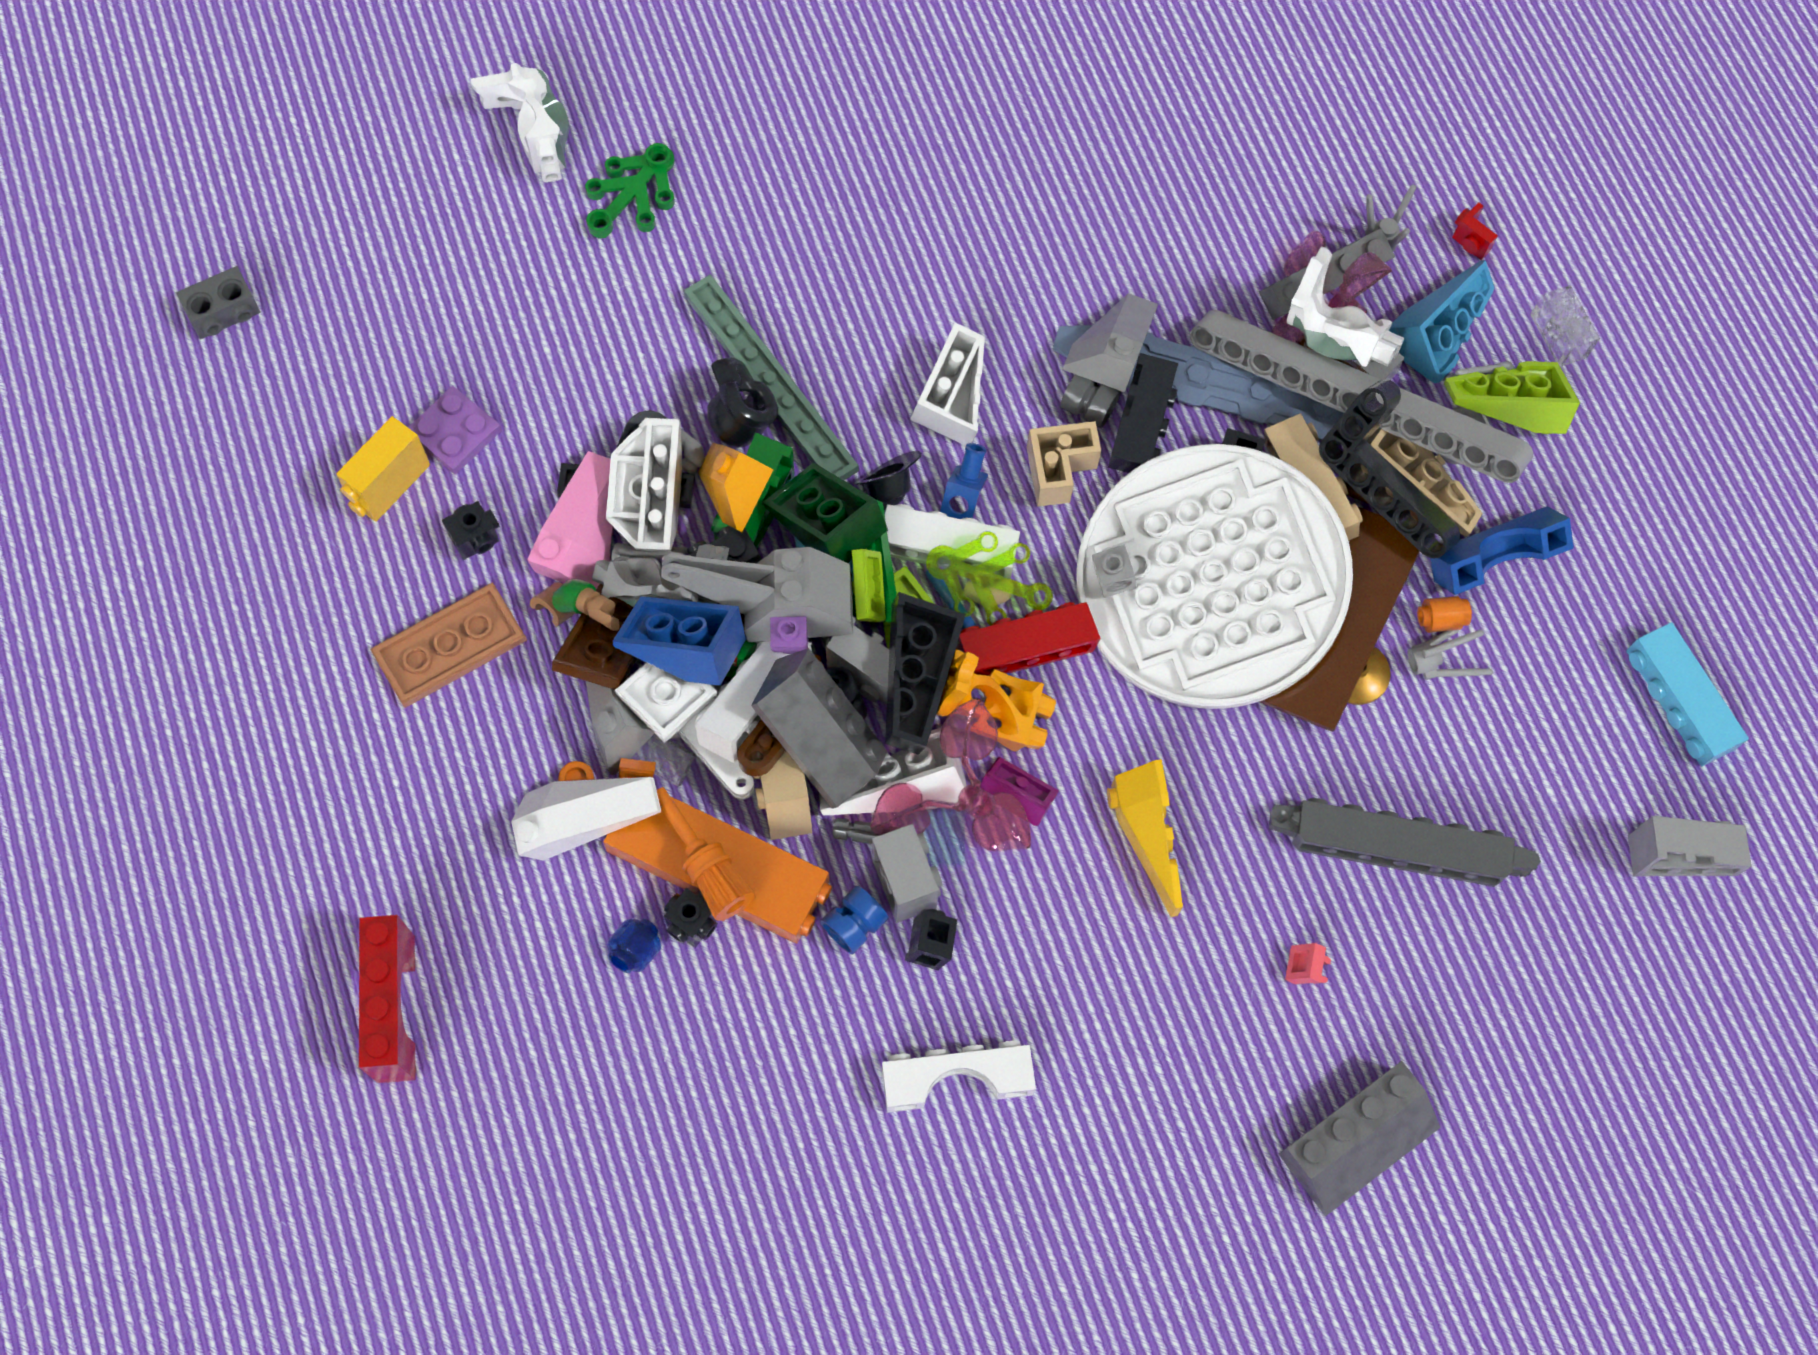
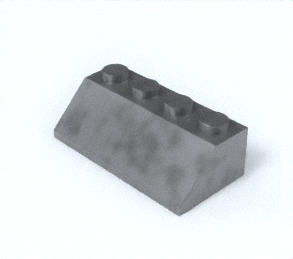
(818, 727)
(1362, 1138)

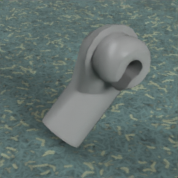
(693, 453)

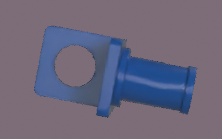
(966, 482)

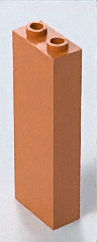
(783, 884)

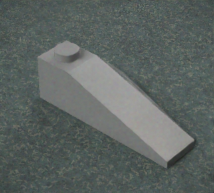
(1113, 343)
(615, 726)

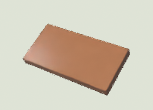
(448, 645)

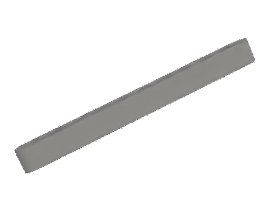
(1339, 386)

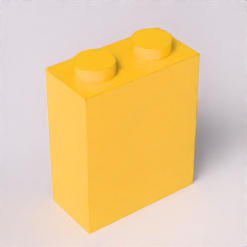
(382, 469)

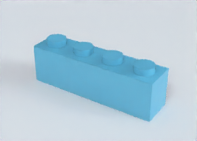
(1686, 694)

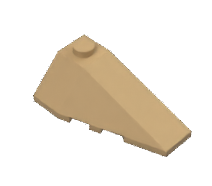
(1429, 477)

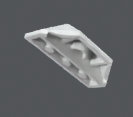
(647, 485)

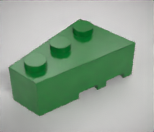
(780, 459)

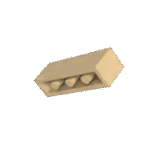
(1297, 445)

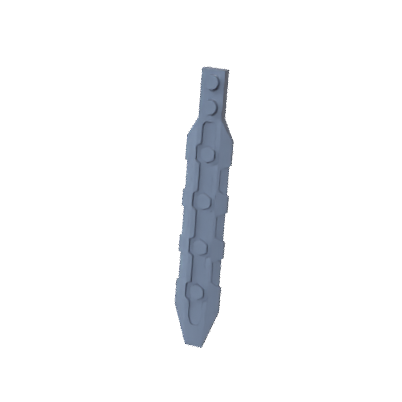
(1223, 386)

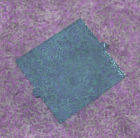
(946, 837)

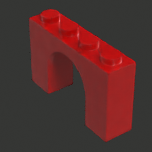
(384, 953)

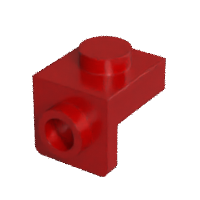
(1473, 234)

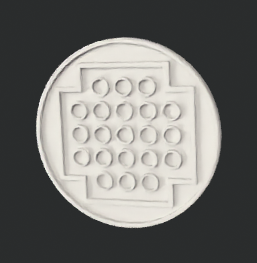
(1232, 573)

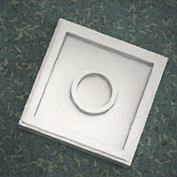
(663, 699)

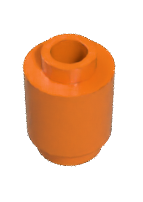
(1444, 614)

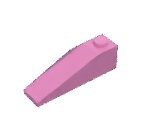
(577, 528)

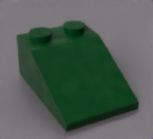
(827, 513)

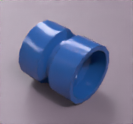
(854, 919)

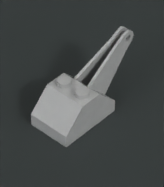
(779, 585)

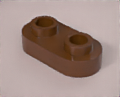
(759, 746)

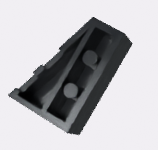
(1144, 413)

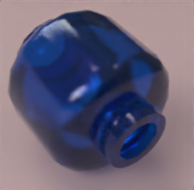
(633, 945)

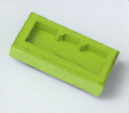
(868, 585)

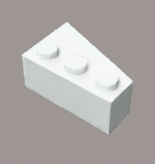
(953, 389)

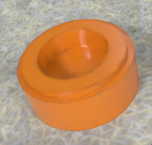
(576, 771)

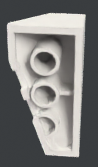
(930, 771)
(580, 811)

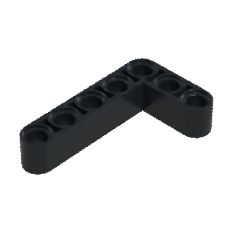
(1383, 474)

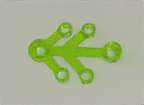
(983, 575)

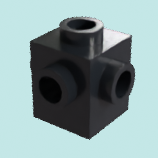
(472, 529)
(693, 928)

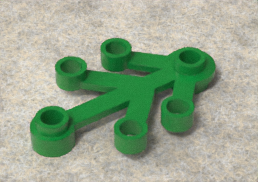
(631, 187)

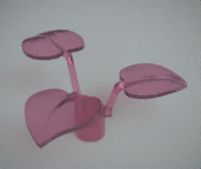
(1357, 278)
(998, 818)

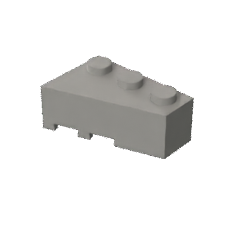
(1688, 848)

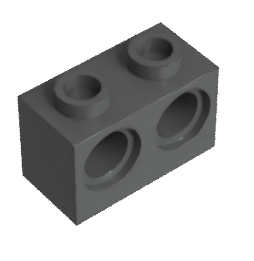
(216, 296)

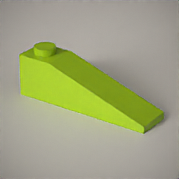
(1528, 397)

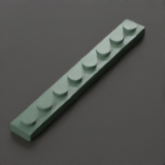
(794, 410)

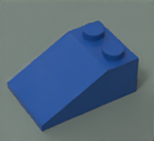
(683, 637)

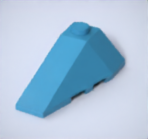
(1442, 321)

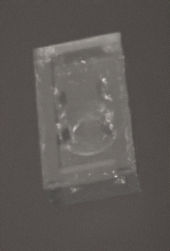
(670, 758)

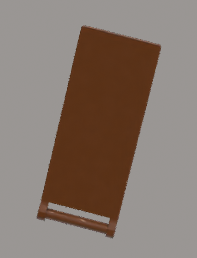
(1380, 569)

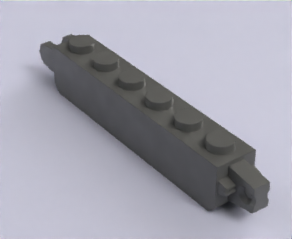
(1402, 842)

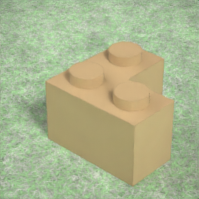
(1057, 453)

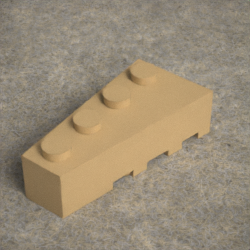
(785, 799)

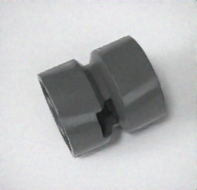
(1091, 399)

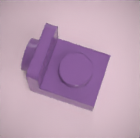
(788, 634)

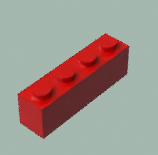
(1032, 639)

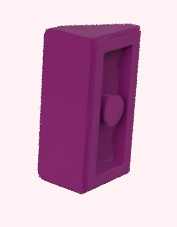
(1030, 791)

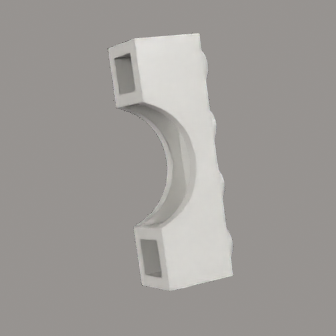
(1004, 1070)

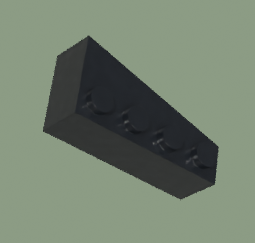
(919, 662)

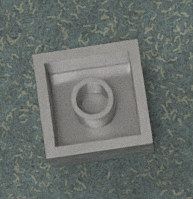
(905, 872)

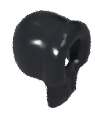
(732, 417)

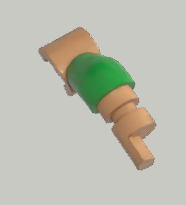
(576, 597)

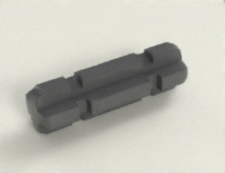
(858, 831)

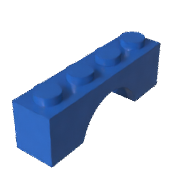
(1528, 536)

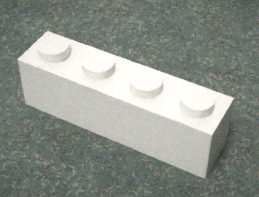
(917, 532)
(731, 716)

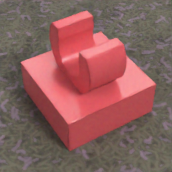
(1306, 964)

